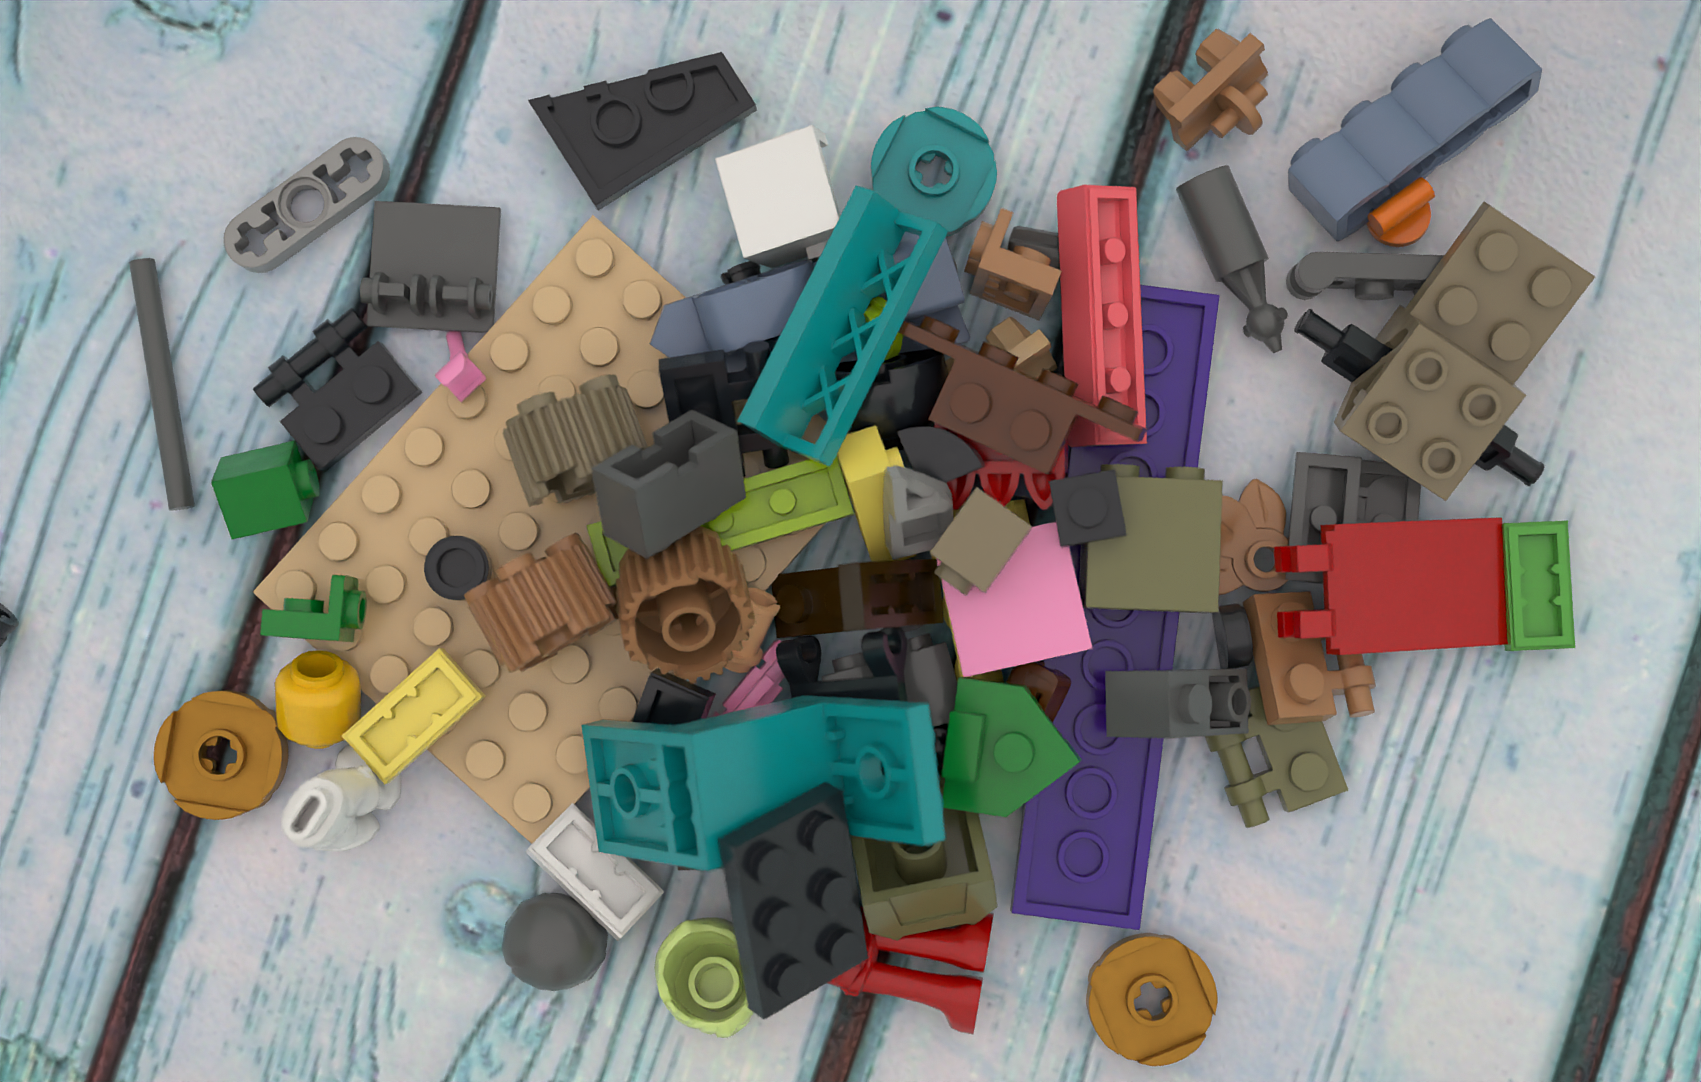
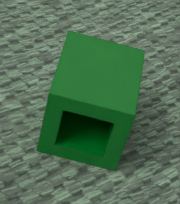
(265, 489)

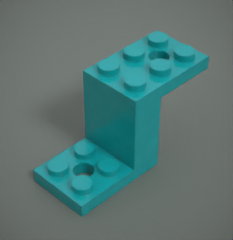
(683, 786)

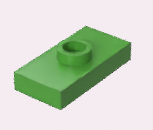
(1538, 586)

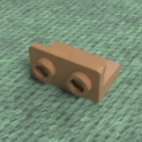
(1010, 279)

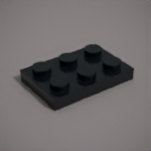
(793, 899)

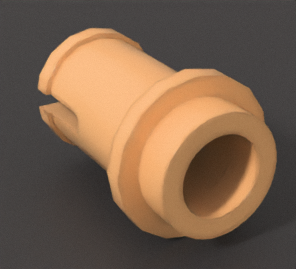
(764, 610)

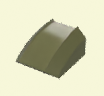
(928, 886)

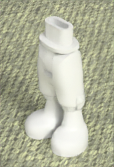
(337, 806)

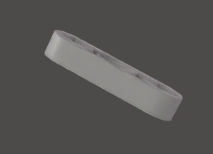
(280, 198)

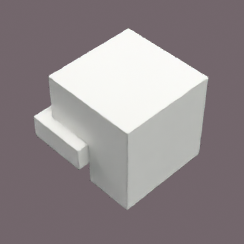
(781, 197)

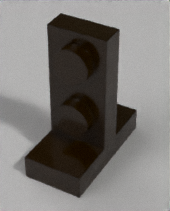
(858, 597)

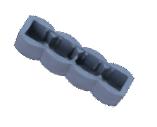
(1413, 129)

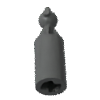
(1233, 248)

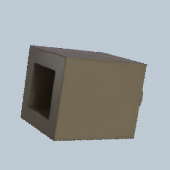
(978, 543)

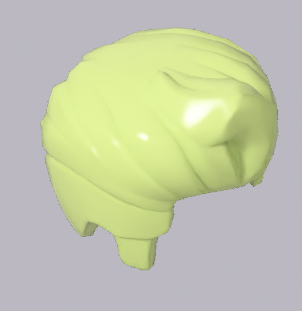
(703, 977)

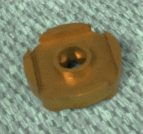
(193, 777)
(1184, 1014)

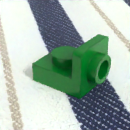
(306, 618)

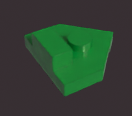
(1000, 748)

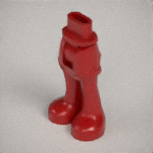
(951, 994)

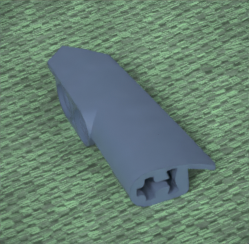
(763, 303)

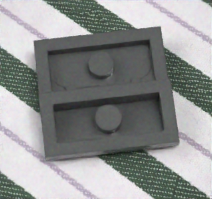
(1345, 492)

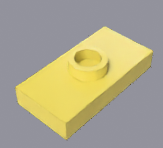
(413, 716)

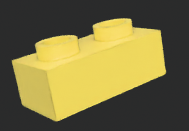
(863, 468)

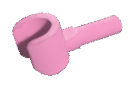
(460, 372)

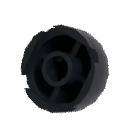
(900, 394)

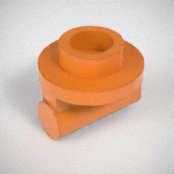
(1403, 216)

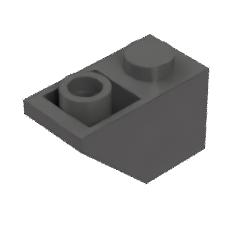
(1176, 703)

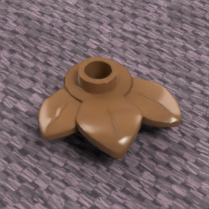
(1245, 527)

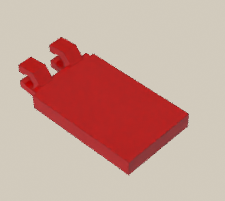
(1402, 586)

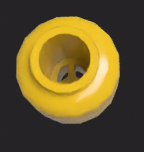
(317, 699)

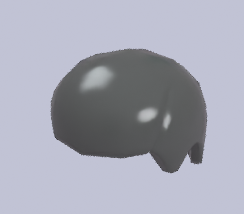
(553, 942)

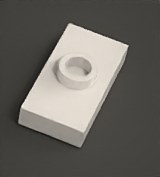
(604, 884)

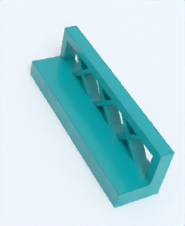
(832, 324)

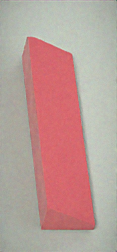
(1101, 304)

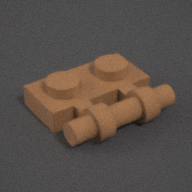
(1294, 670)

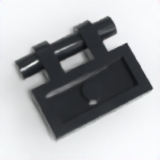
(704, 385)
(347, 406)

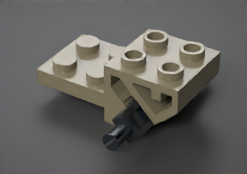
(1447, 365)

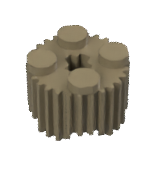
(562, 440)

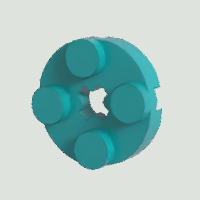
(921, 138)

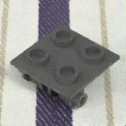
(432, 267)

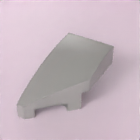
(914, 511)

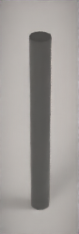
(161, 384)

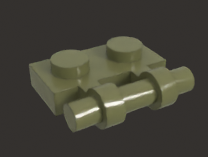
(1297, 759)

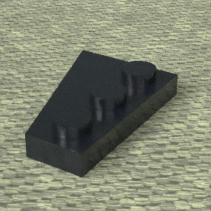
(642, 124)

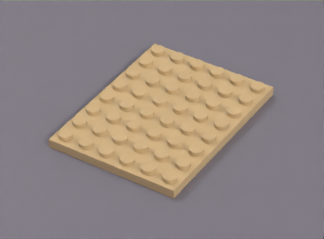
(456, 478)

